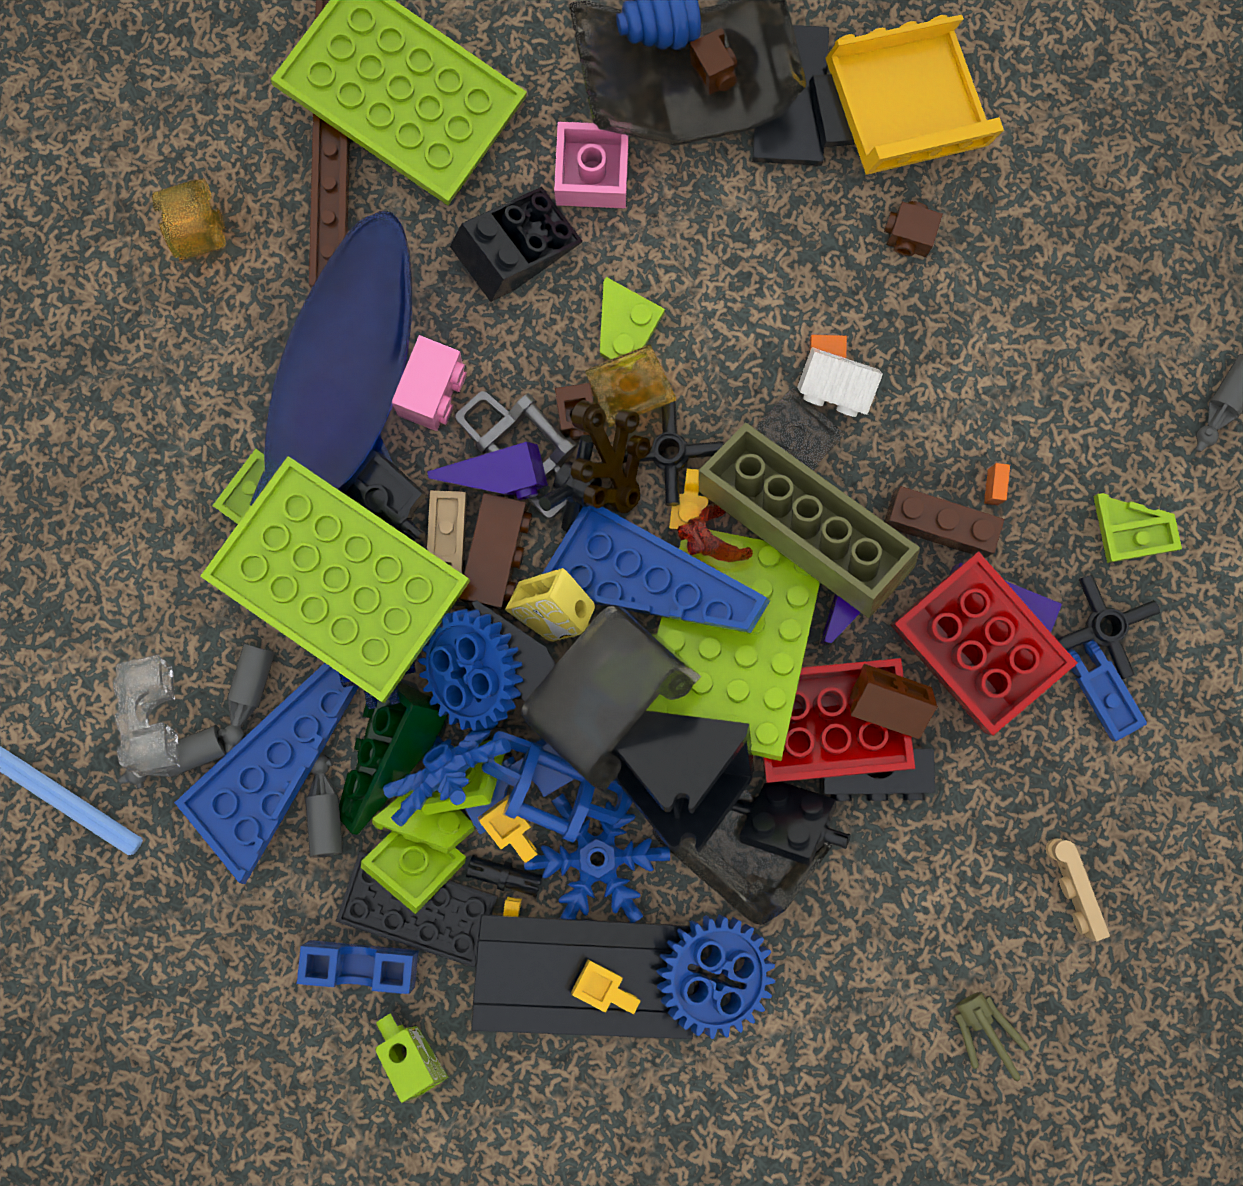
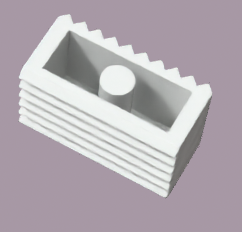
(839, 382)

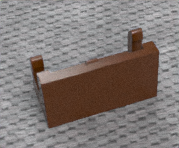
(892, 701)

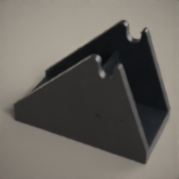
(684, 773)

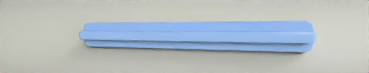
(68, 803)

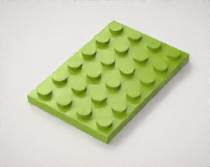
(400, 91)
(335, 579)
(746, 673)

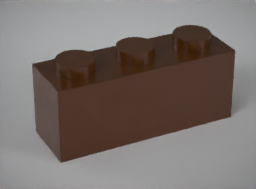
(943, 522)
(496, 551)

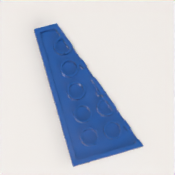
(647, 575)
(255, 783)

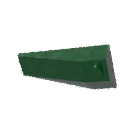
(390, 749)

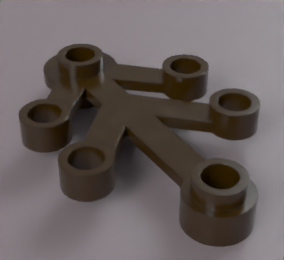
(624, 490)

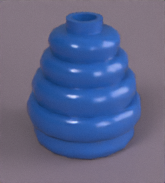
(660, 22)

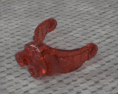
(704, 542)

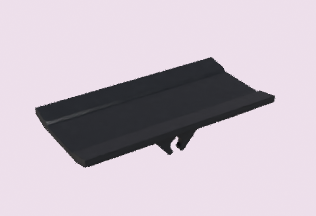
(534, 962)

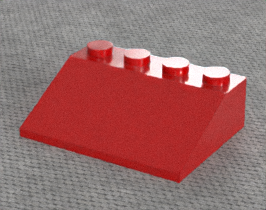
(983, 644)
(828, 740)

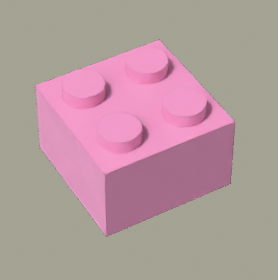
(590, 166)
(429, 384)

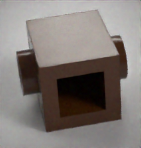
(912, 228)

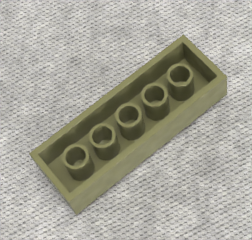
(808, 519)

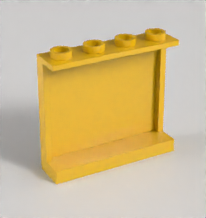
(909, 94)

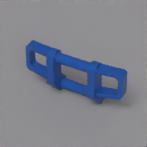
(522, 780)

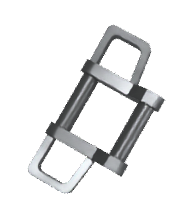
(523, 407)

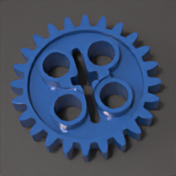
(471, 670)
(703, 1008)

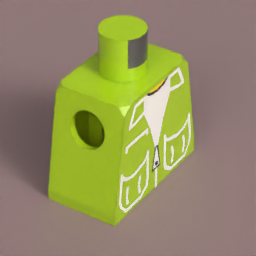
(419, 1069)

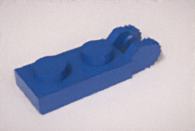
(1107, 693)

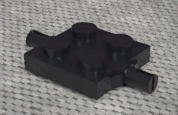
(386, 493)
(789, 822)

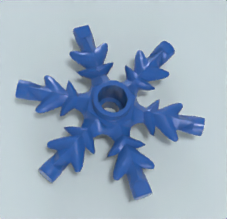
(444, 772)
(589, 873)

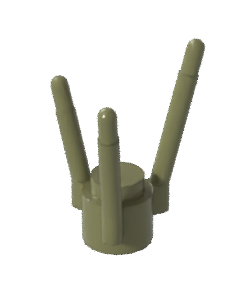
(977, 1012)

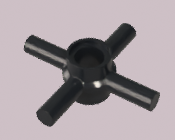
(674, 465)
(568, 488)
(1120, 623)

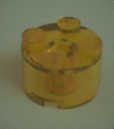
(188, 219)

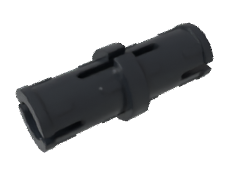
(504, 876)

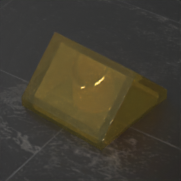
(630, 383)

